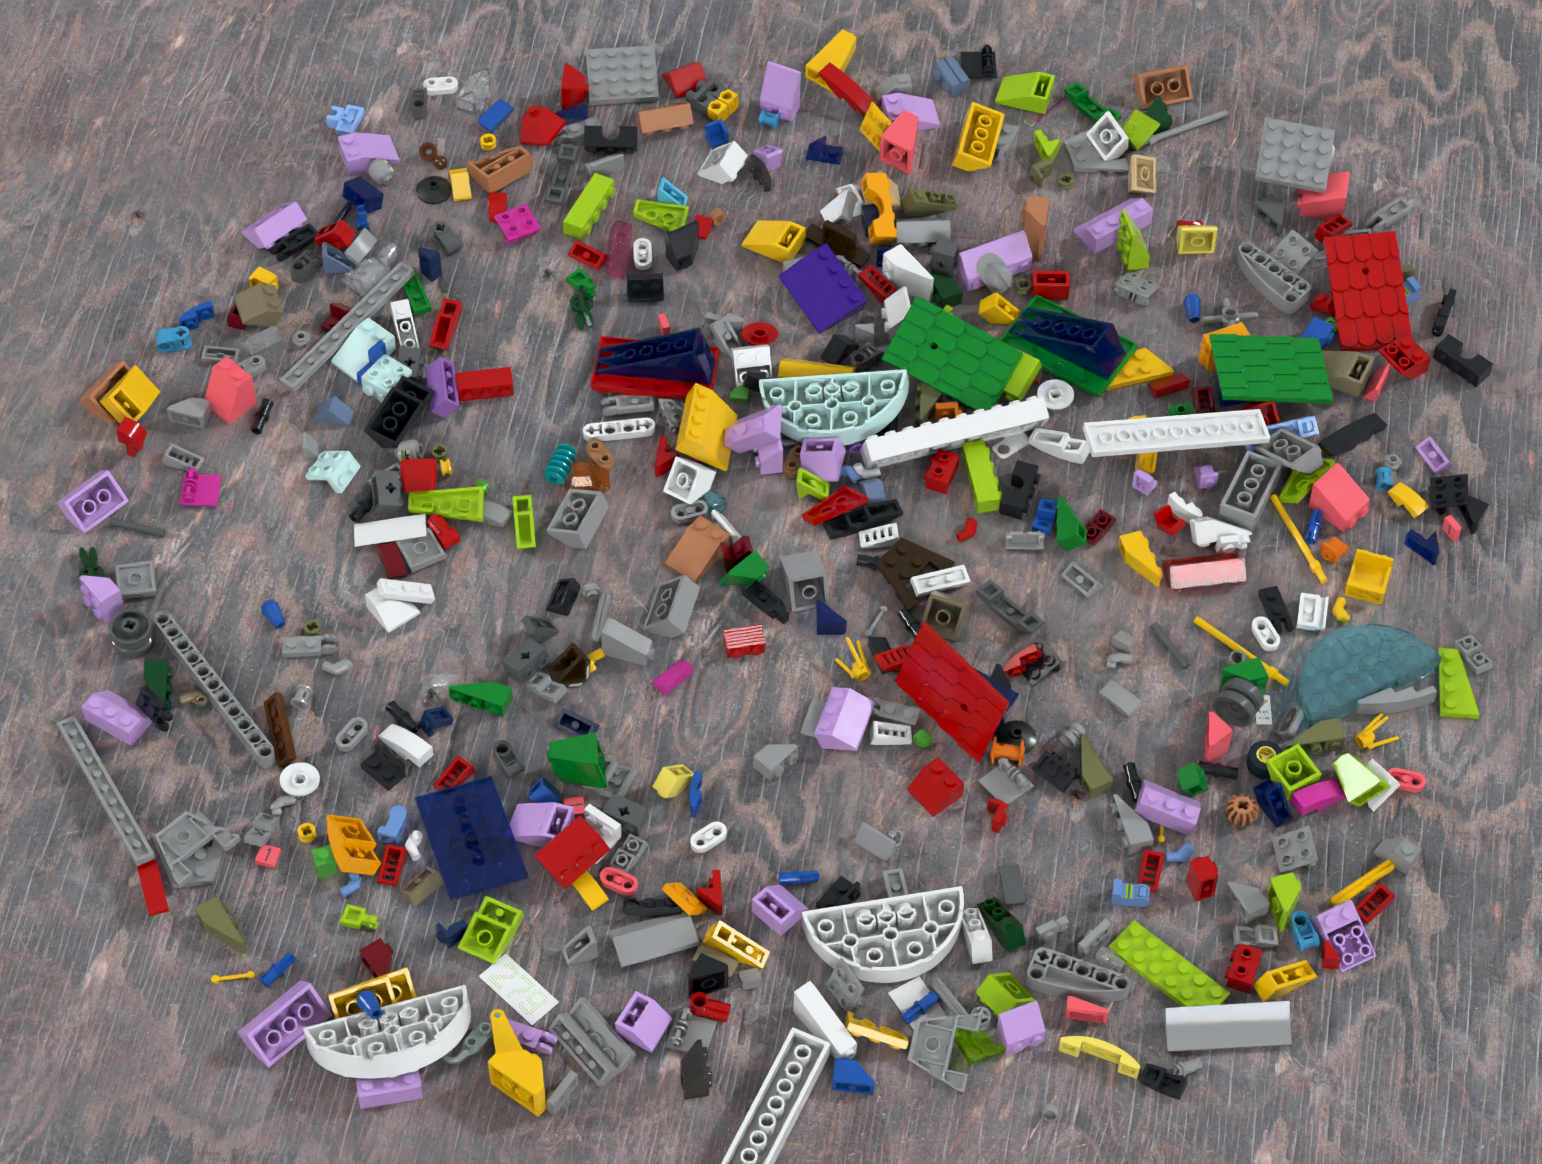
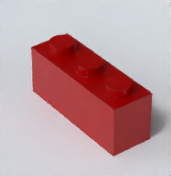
(484, 384)

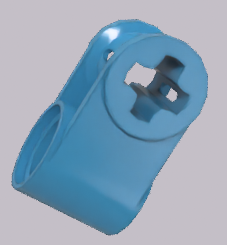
(171, 339)
(1303, 935)

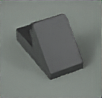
(539, 628)

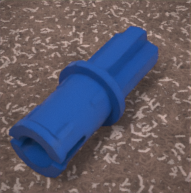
(1314, 526)
(797, 877)
(277, 969)
(920, 1007)

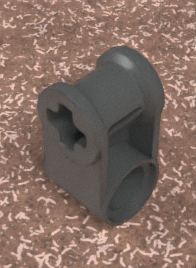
(418, 103)
(445, 238)
(305, 266)
(866, 358)
(508, 762)

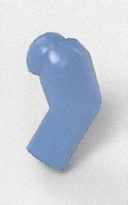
(1182, 854)

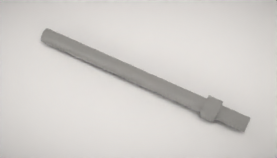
(1179, 129)

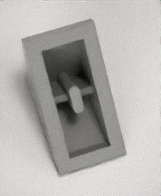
(581, 947)

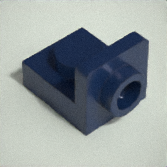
(434, 719)
(452, 934)

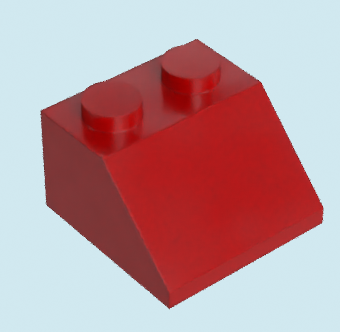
(936, 787)

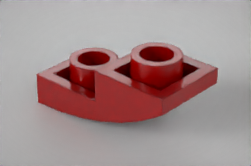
(497, 205)
(1016, 664)

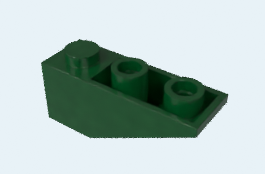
(157, 677)
(1003, 924)

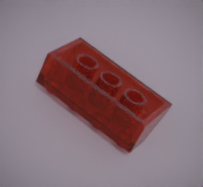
(1204, 570)

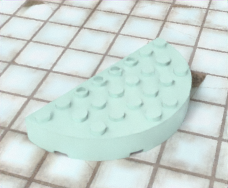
(837, 404)

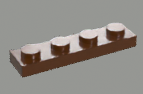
(280, 730)

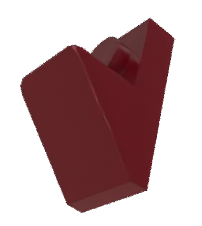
(337, 311)
(736, 553)

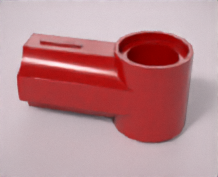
(444, 534)
(710, 1008)

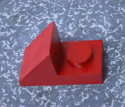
(664, 457)
(713, 895)

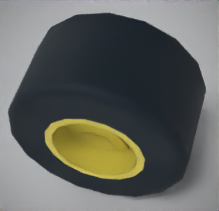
(1258, 755)

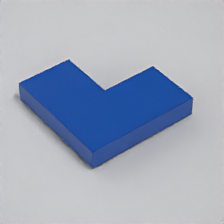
(374, 354)

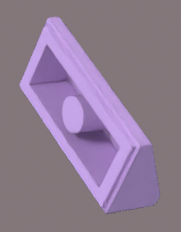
(1434, 455)

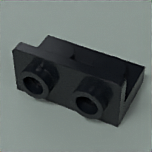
(645, 287)
(384, 767)
(1054, 771)
(839, 894)

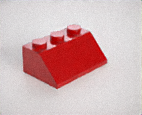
(572, 852)

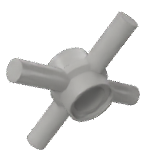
(1230, 315)

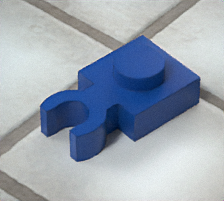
(362, 221)

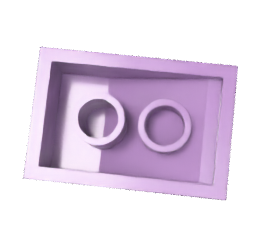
(781, 91)
(921, 107)
(362, 148)

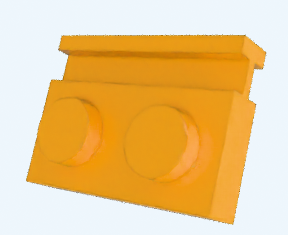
(684, 898)

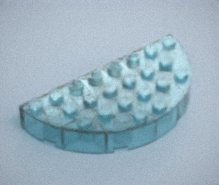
(1359, 664)

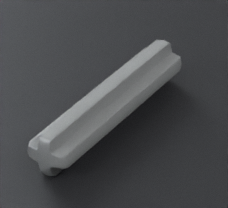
(600, 617)
(948, 997)

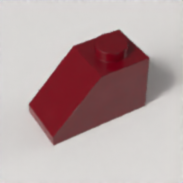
(377, 958)

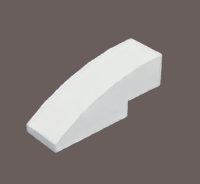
(1059, 445)
(406, 744)

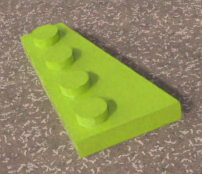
(450, 503)
(1454, 687)

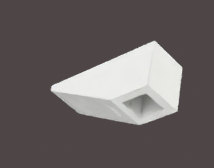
(404, 323)
(1208, 530)
(976, 936)

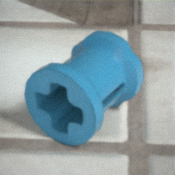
(769, 118)
(1383, 479)

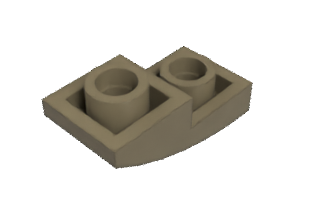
(732, 963)

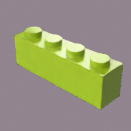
(589, 206)
(981, 476)

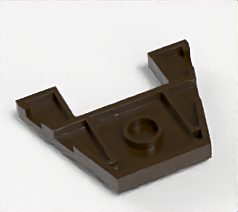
(906, 561)

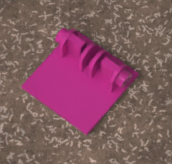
(517, 223)
(200, 489)

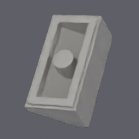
(1081, 579)
(875, 842)

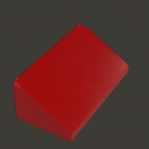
(587, 255)
(1169, 385)

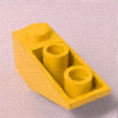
(1136, 553)

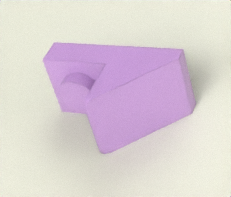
(770, 156)

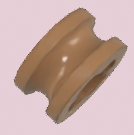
(717, 216)

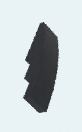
(1351, 434)
(868, 517)

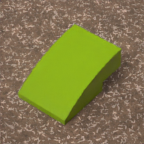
(491, 930)

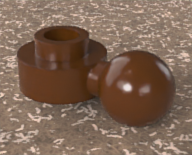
(439, 162)

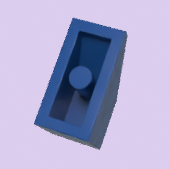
(1320, 330)
(851, 1077)

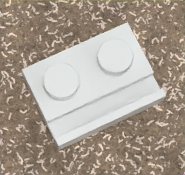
(1312, 612)

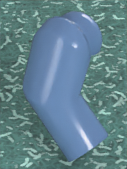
(849, 471)
(352, 886)

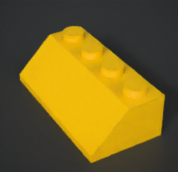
(978, 138)

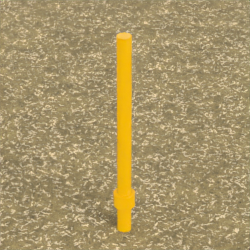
(1315, 565)
(1272, 672)

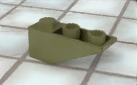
(925, 203)
(926, 402)
(1321, 737)
(1093, 775)
(217, 923)

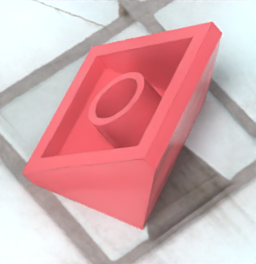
(1217, 738)

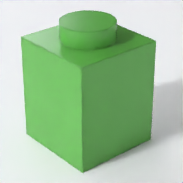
(324, 861)

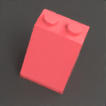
(900, 142)
(1325, 204)
(230, 390)
(1339, 498)

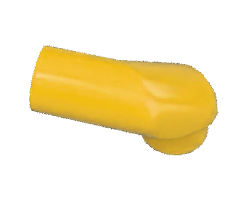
(1339, 612)
(594, 656)

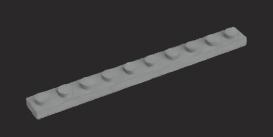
(341, 331)
(106, 791)

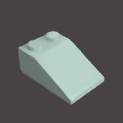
(354, 351)

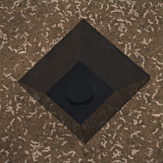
(682, 245)

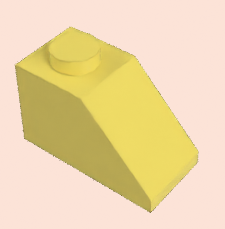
(672, 780)

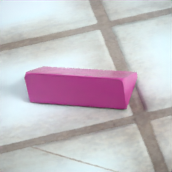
(673, 676)

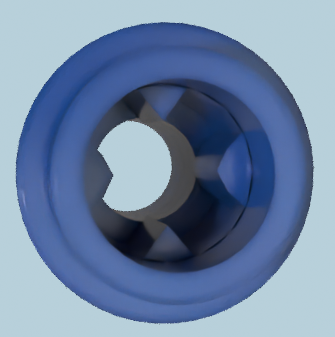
(1192, 306)
(273, 613)
(369, 1004)

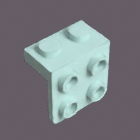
(382, 376)
(335, 467)

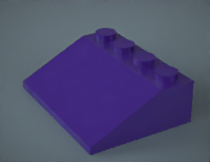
(823, 289)

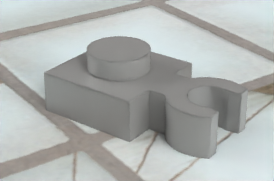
(1048, 930)

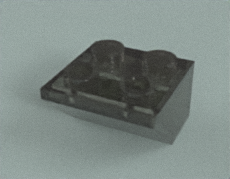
(695, 1072)

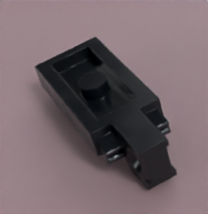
(766, 602)

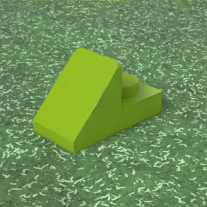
(1046, 148)
(810, 484)

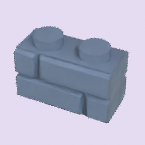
(952, 77)

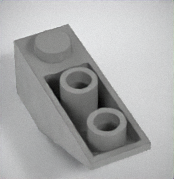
(1134, 829)

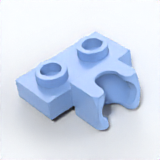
(345, 120)

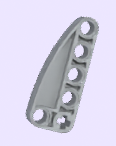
(1272, 279)
(1068, 982)

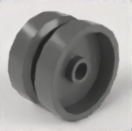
(131, 633)
(1238, 702)

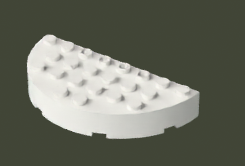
(888, 936)
(397, 1042)

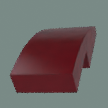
(1099, 527)
(392, 560)

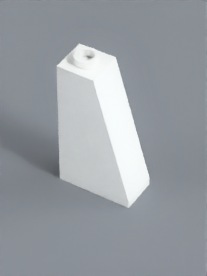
(822, 1021)

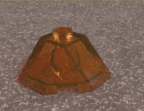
(589, 477)

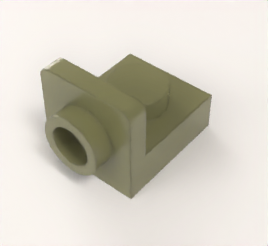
(1040, 171)

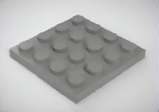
(622, 75)
(1294, 155)

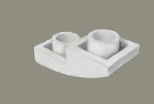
(1182, 510)

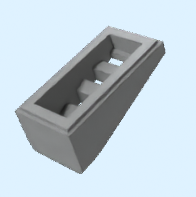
(178, 452)

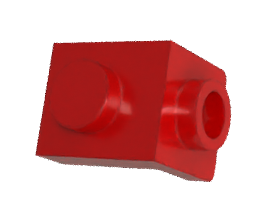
(1323, 302)
(1167, 521)
(1000, 809)

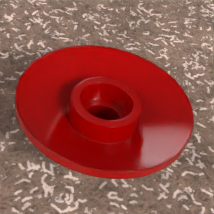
(759, 333)

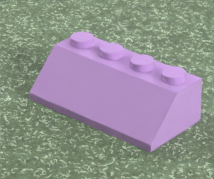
(1102, 230)
(1012, 249)
(282, 1023)

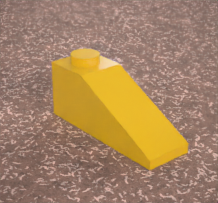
(735, 945)
(1283, 980)

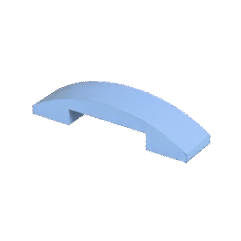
(1301, 427)

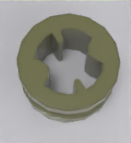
(1062, 184)
(1024, 290)
(439, 448)
(309, 625)

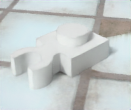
(1227, 544)

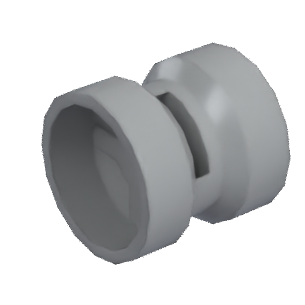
(1071, 736)

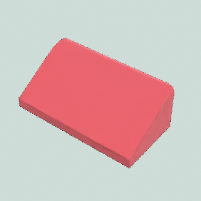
(1377, 383)

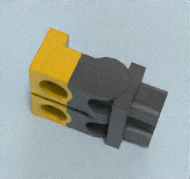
(713, 100)

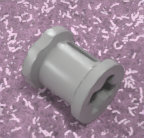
(301, 697)

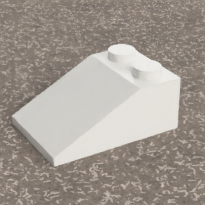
(907, 272)

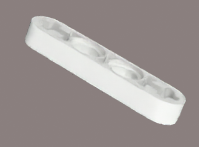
(619, 427)

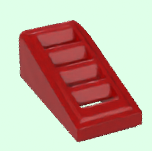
(1332, 228)
(885, 283)
(894, 657)
(453, 767)
(396, 850)
(1154, 856)
(1385, 892)

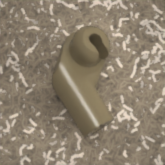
(195, 697)

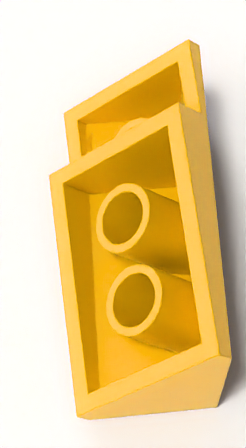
(801, 368)
(389, 989)

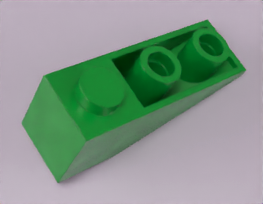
(1070, 529)
(486, 696)

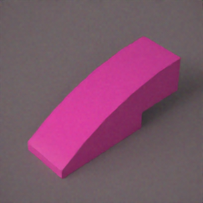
(1317, 796)

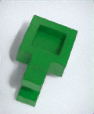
(581, 280)

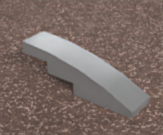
(1390, 702)

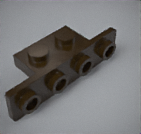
(839, 240)

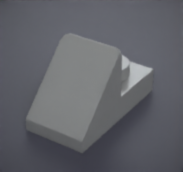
(725, 335)

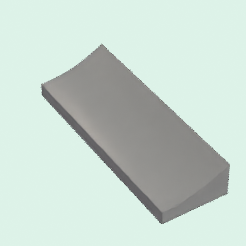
(1227, 1026)

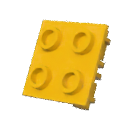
(874, 125)

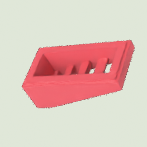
(1084, 1011)

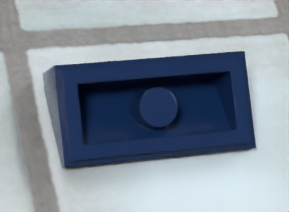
(430, 263)
(575, 723)

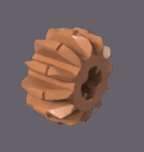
(1242, 810)

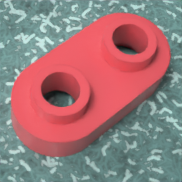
(1406, 778)
(619, 882)

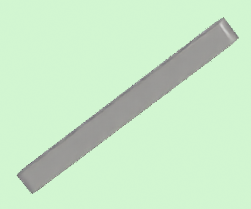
(187, 653)

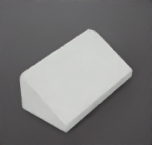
(720, 521)

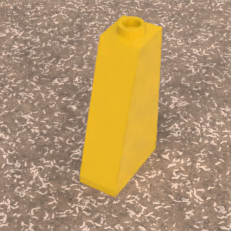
(837, 51)

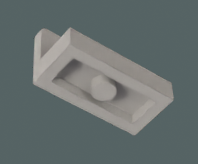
(606, 165)

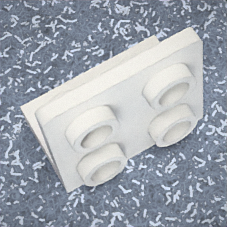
(604, 825)

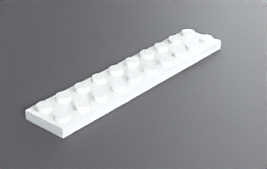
(1176, 433)

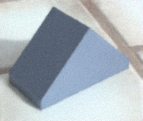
(334, 260)
(334, 412)
(872, 489)

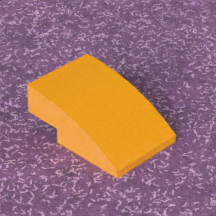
(352, 845)

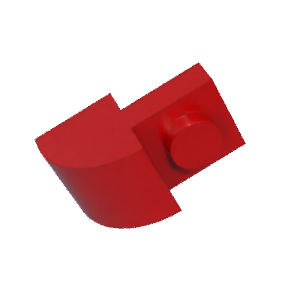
(132, 435)

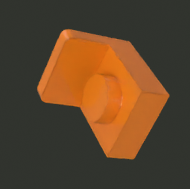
(947, 409)
(1333, 550)

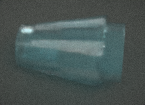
(714, 501)

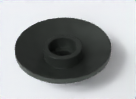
(433, 190)
(1007, 734)

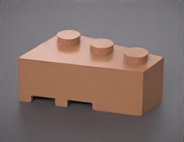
(502, 169)

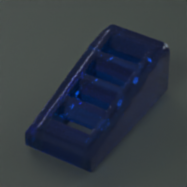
(576, 112)

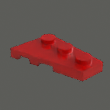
(834, 505)

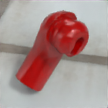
(1189, 223)

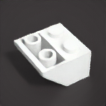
(750, 359)

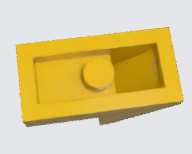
(460, 184)

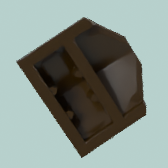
(571, 667)

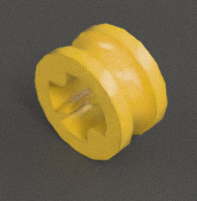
(488, 142)
(445, 467)
(309, 837)

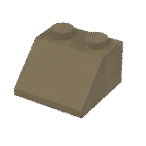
(259, 306)
(946, 614)

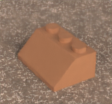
(1169, 83)
(664, 118)
(1035, 223)
(100, 388)

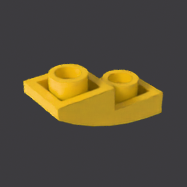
(1410, 499)
(590, 891)

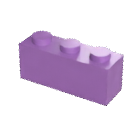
(442, 380)

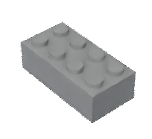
(1250, 490)

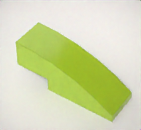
(524, 522)

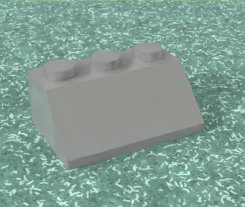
(922, 230)
(1292, 451)
(578, 517)
(672, 607)

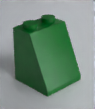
(578, 760)

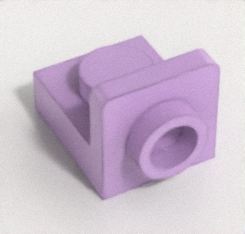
(1205, 476)
(1143, 482)

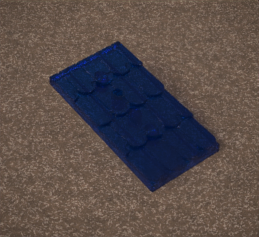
(476, 852)

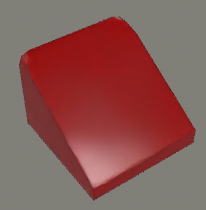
(705, 225)
(1330, 958)

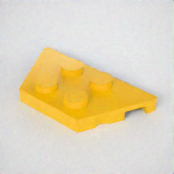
(1141, 368)

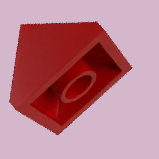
(684, 78)

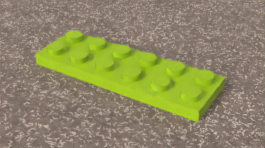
(1167, 968)

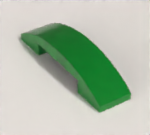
(1086, 105)

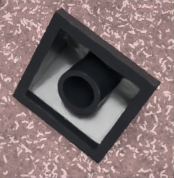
(707, 976)

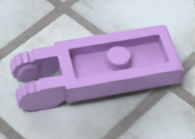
(530, 1037)

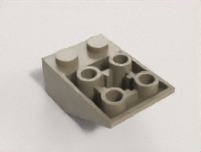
(1348, 370)

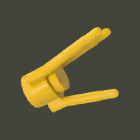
(860, 668)
(1366, 736)

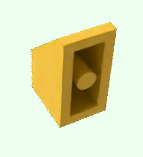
(998, 310)

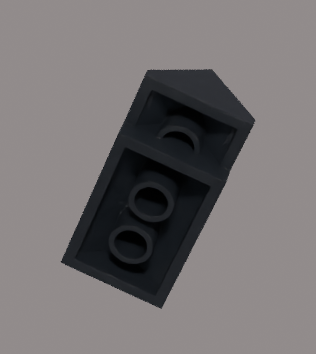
(398, 412)

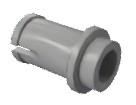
(1187, 1067)

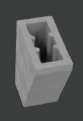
(626, 644)

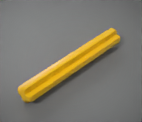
(1363, 882)

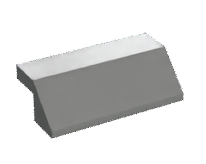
(653, 938)
(592, 1042)

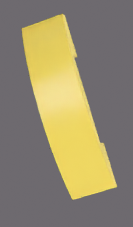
(1074, 1044)

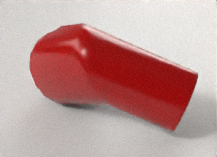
(970, 530)

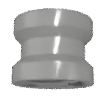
(985, 1018)

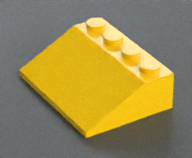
(704, 427)

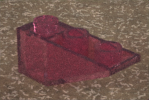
(618, 248)

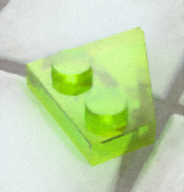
(977, 1046)

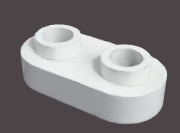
(441, 85)
(642, 254)
(1267, 635)
(707, 837)

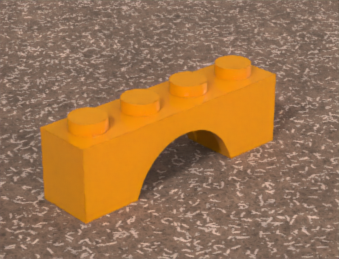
(876, 188)

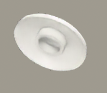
(1056, 394)
(299, 773)

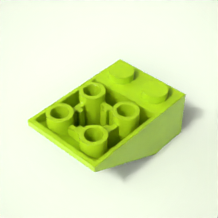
(1027, 91)
(1131, 244)

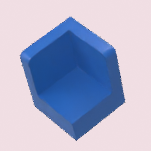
(716, 133)
(544, 792)

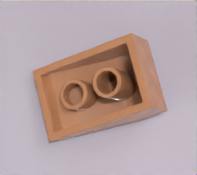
(697, 549)

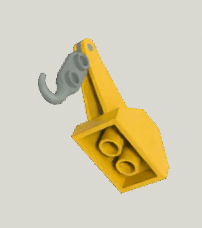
(511, 1067)

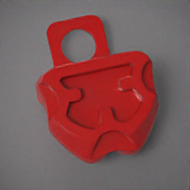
(418, 474)

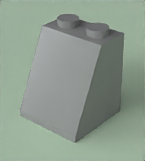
(804, 580)

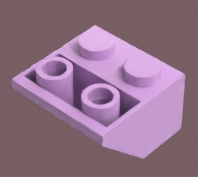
(823, 457)
(101, 596)
(777, 908)
(642, 1022)

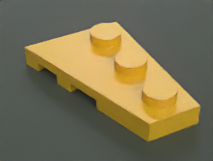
(883, 1034)

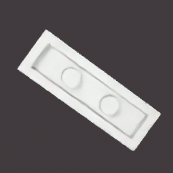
(940, 580)
(405, 591)

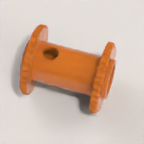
(1008, 751)

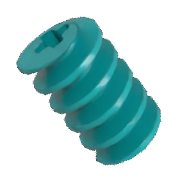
(560, 464)

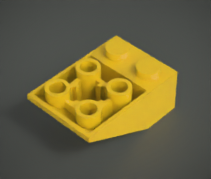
(775, 239)
(130, 396)

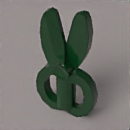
(583, 310)
(90, 563)

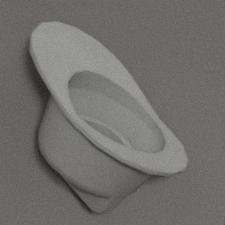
(994, 273)

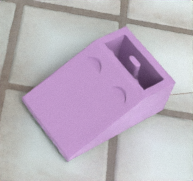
(540, 822)
(1346, 934)

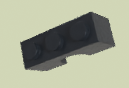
(626, 141)
(1472, 370)
(1016, 502)

